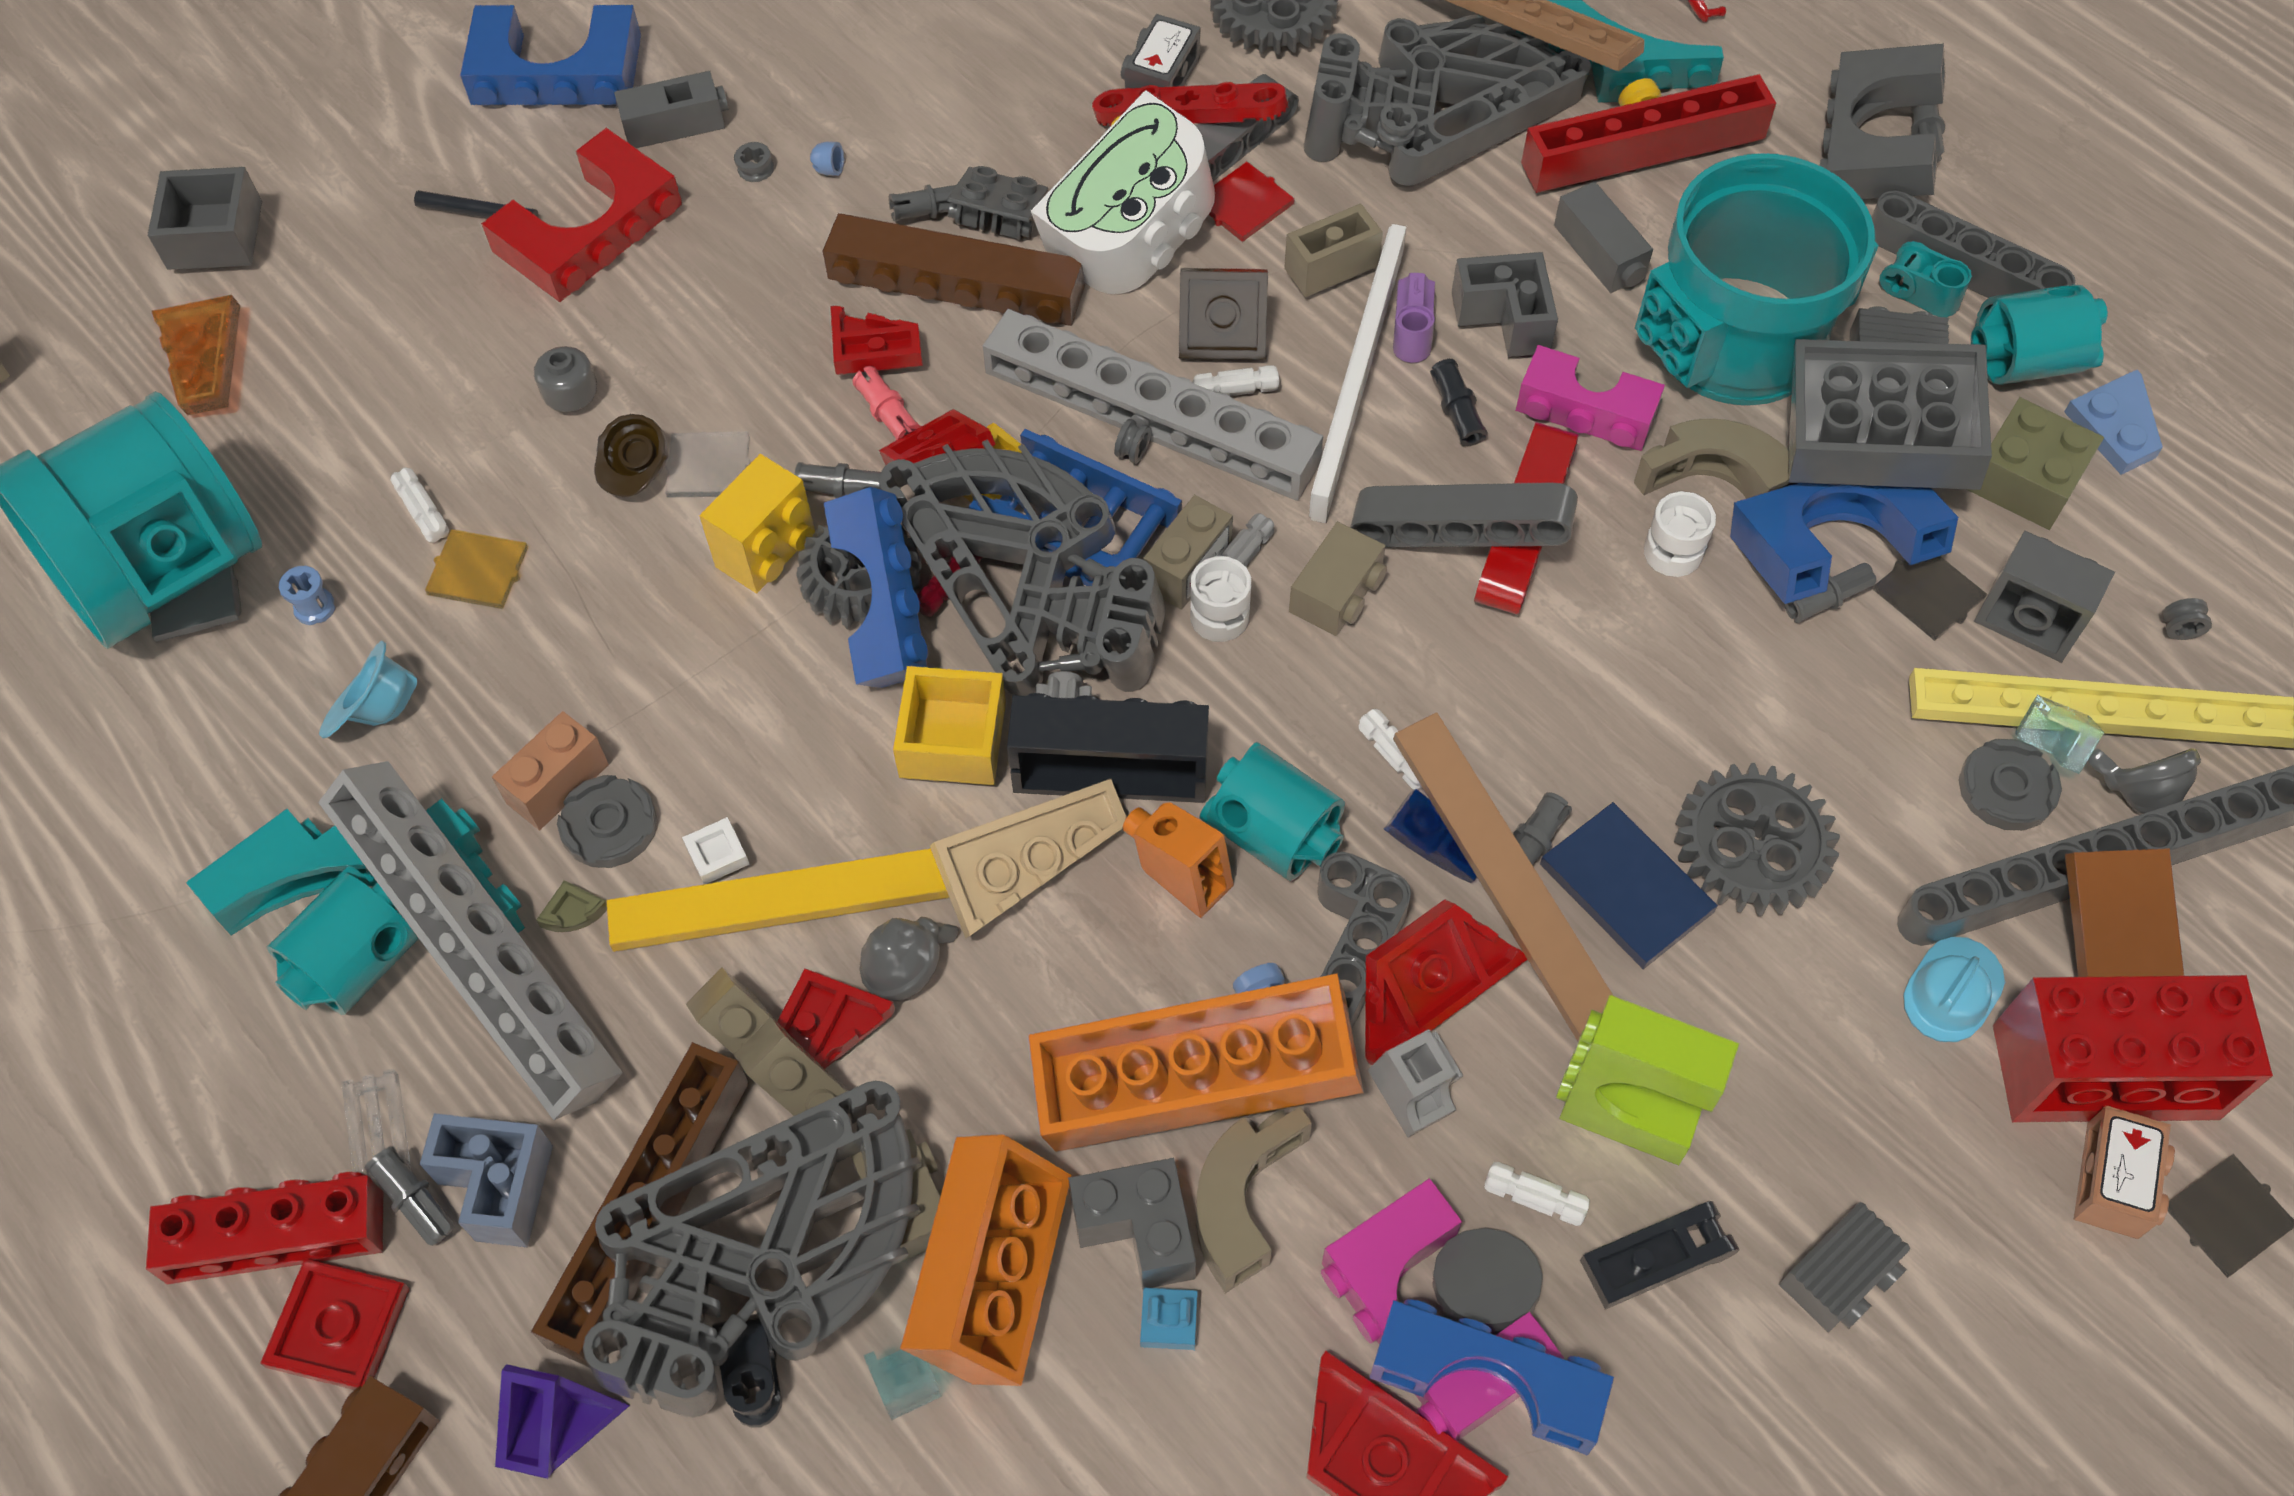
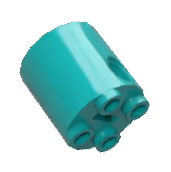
(2041, 333)
(1275, 812)
(340, 944)

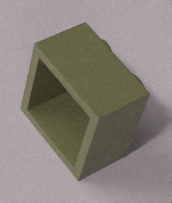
(2037, 462)

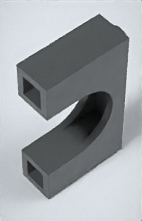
(1867, 85)

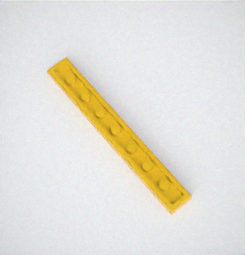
(773, 899)

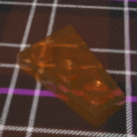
(200, 351)

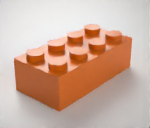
(987, 1261)

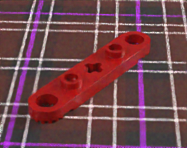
(1200, 103)

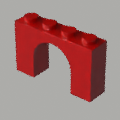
(566, 258)

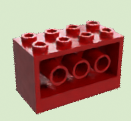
(2132, 1045)

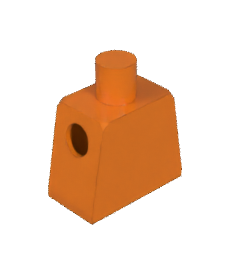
(1182, 855)

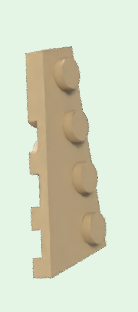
(1014, 855)

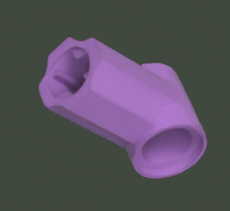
(1414, 318)

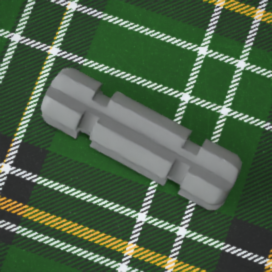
(1247, 542)

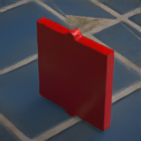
(1248, 201)

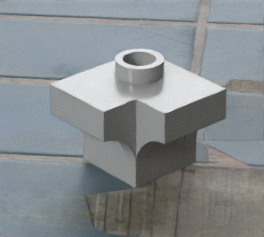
(1417, 1081)

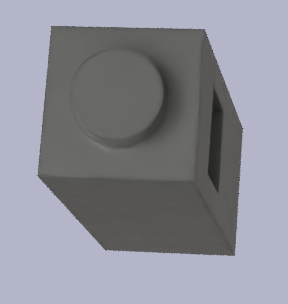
(671, 109)
(1603, 237)

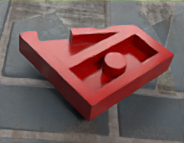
(873, 342)
(927, 441)
(831, 1016)

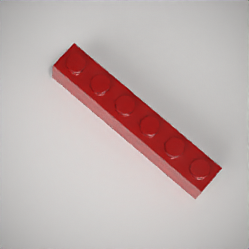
(1647, 133)

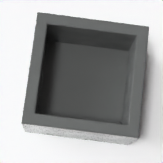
(205, 218)

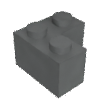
(1508, 292)
(1140, 1205)

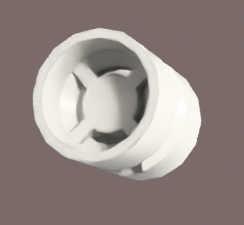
(1679, 534)
(1220, 598)

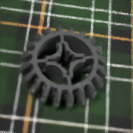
(853, 591)

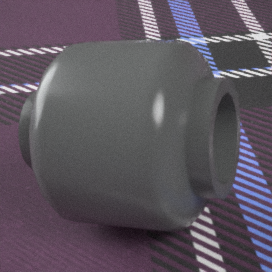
(565, 379)

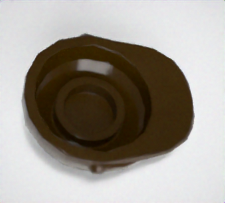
(630, 455)

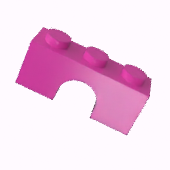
(1616, 415)

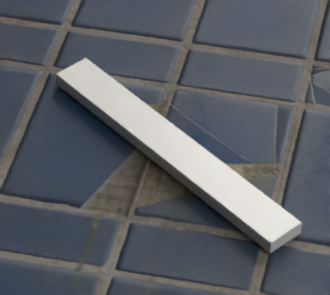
(1357, 375)

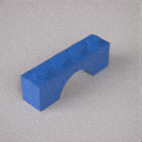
(890, 636)
(1561, 1395)

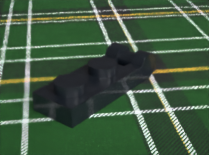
(1657, 1255)

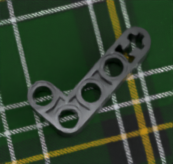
(1364, 914)

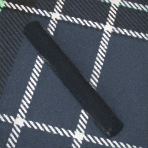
(459, 204)

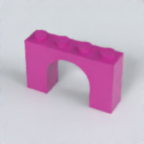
(1367, 1269)

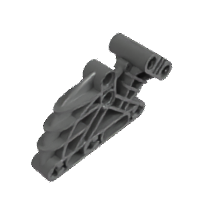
(1488, 72)
(1108, 621)
(667, 1333)

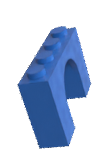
(498, 75)
(1779, 544)

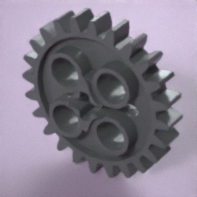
(1274, 21)
(1748, 874)

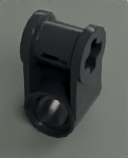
(751, 1365)

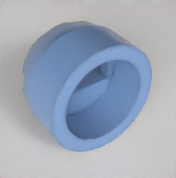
(828, 158)

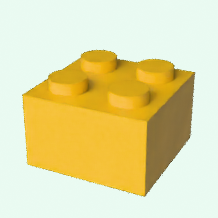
(758, 523)
(950, 725)

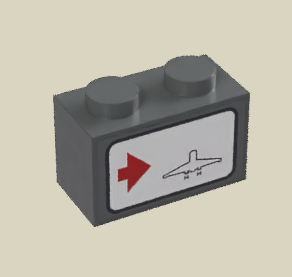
(1163, 54)

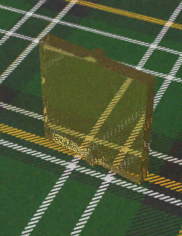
(476, 569)

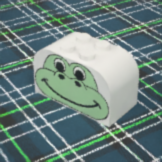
(1130, 198)

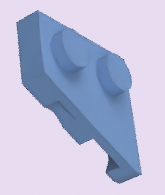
(2123, 417)

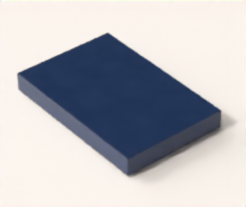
(1628, 885)

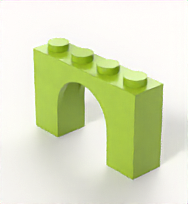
(1644, 1078)

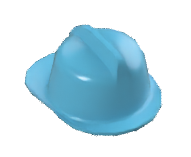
(374, 694)
(1953, 989)

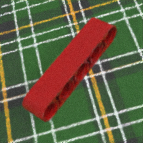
(1512, 567)

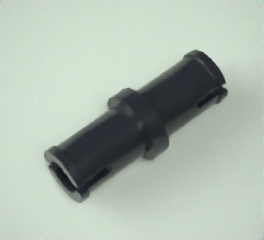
(1458, 402)

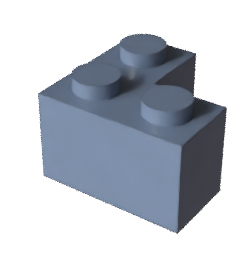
(499, 1166)

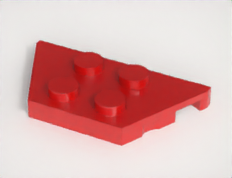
(1430, 975)
(1380, 1447)

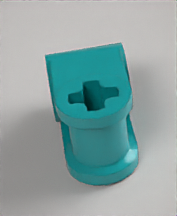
(1929, 280)

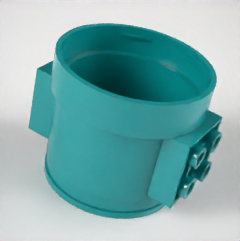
(1765, 224)
(127, 515)

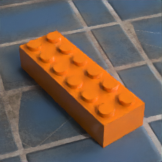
(1194, 1063)

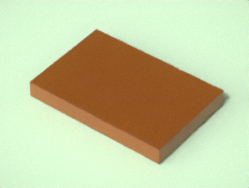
(2124, 913)

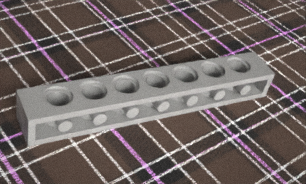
(1180, 413)
(470, 938)

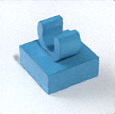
(1168, 1318)

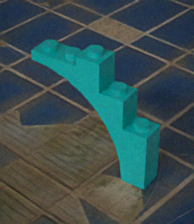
(1664, 61)
(297, 861)

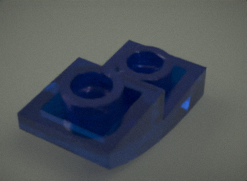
(1424, 832)

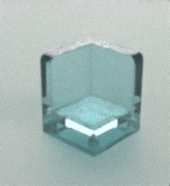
(2060, 731)
(902, 1382)

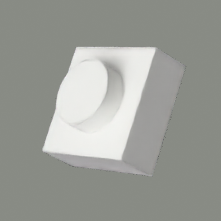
(715, 850)

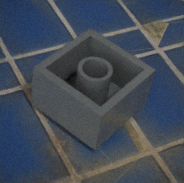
(2044, 596)

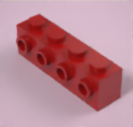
(265, 1228)

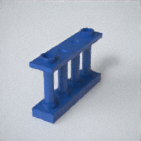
(1115, 487)

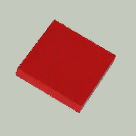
(335, 1325)

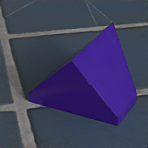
(546, 1420)

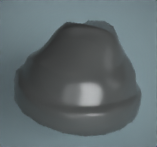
(2150, 784)
(903, 956)

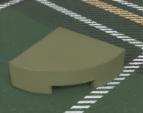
(571, 909)

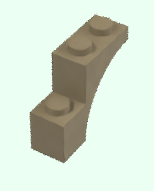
(762, 1045)

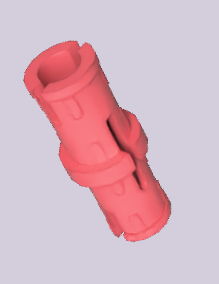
(885, 404)

